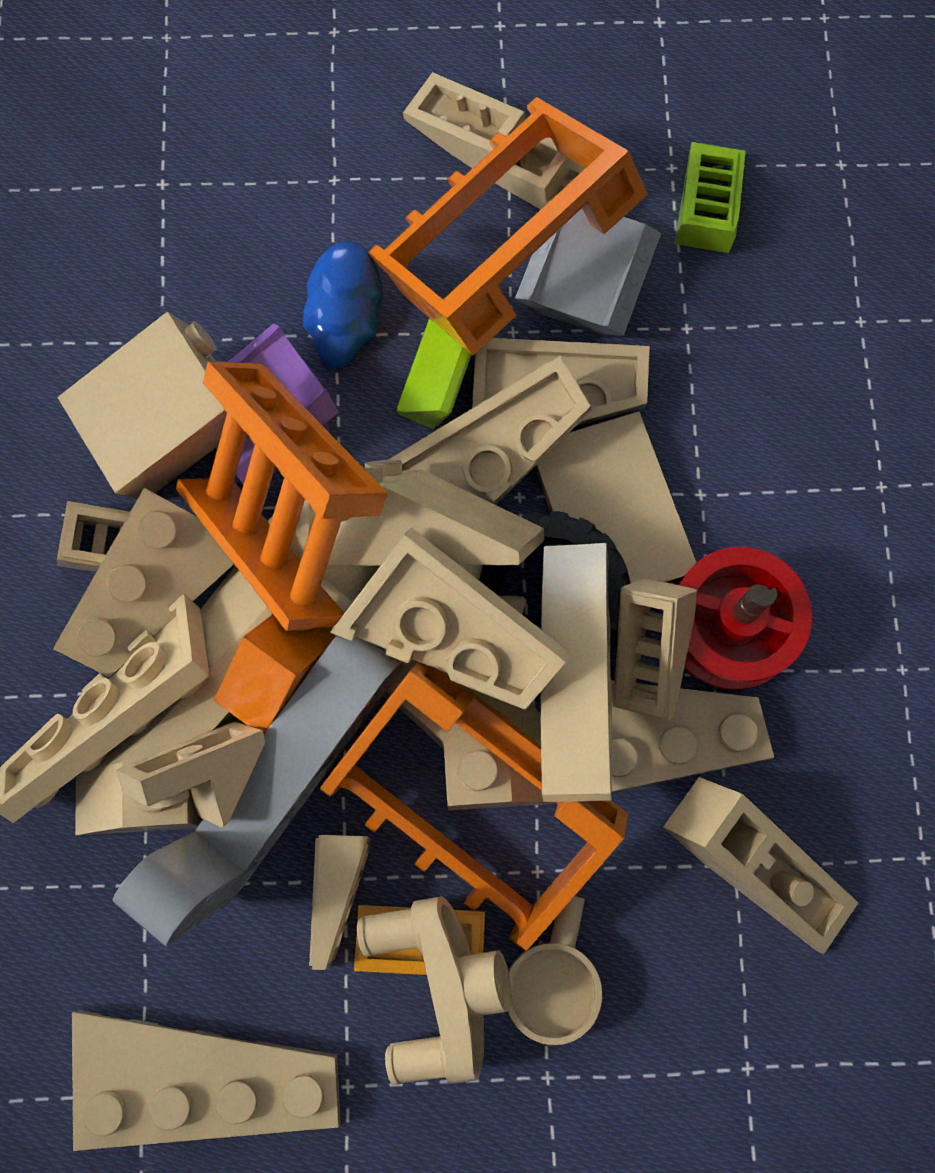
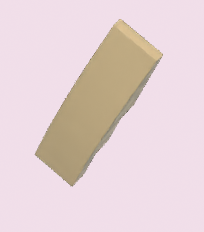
(466, 121)
(579, 697)

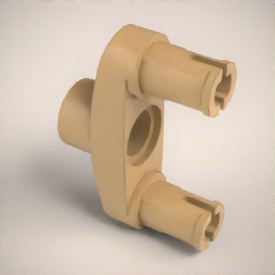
(460, 985)

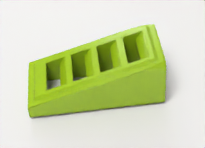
(706, 231)

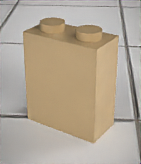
(148, 407)

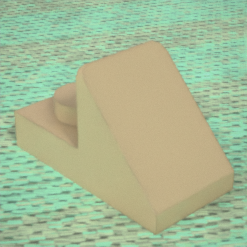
(209, 765)

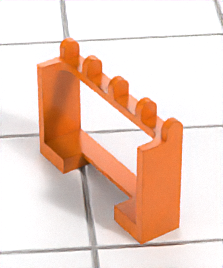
(477, 306)
(449, 703)

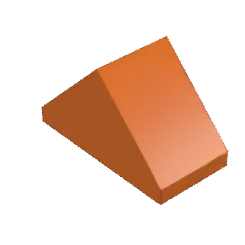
(269, 670)

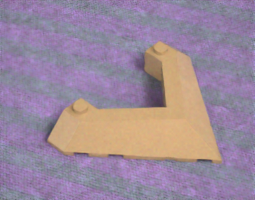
(472, 771)

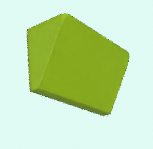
(434, 378)

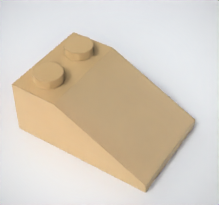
(444, 514)

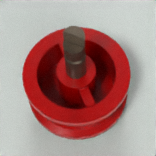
(747, 618)

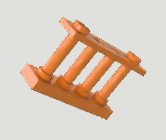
(313, 470)

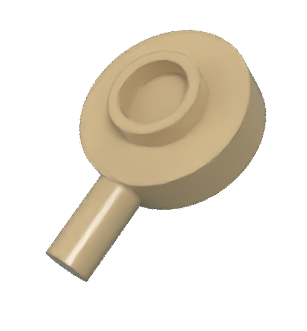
(555, 985)

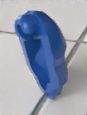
(342, 302)

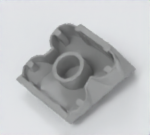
(590, 275)

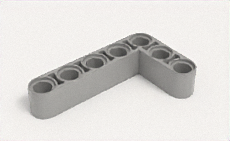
(207, 868)

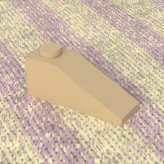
(761, 862)

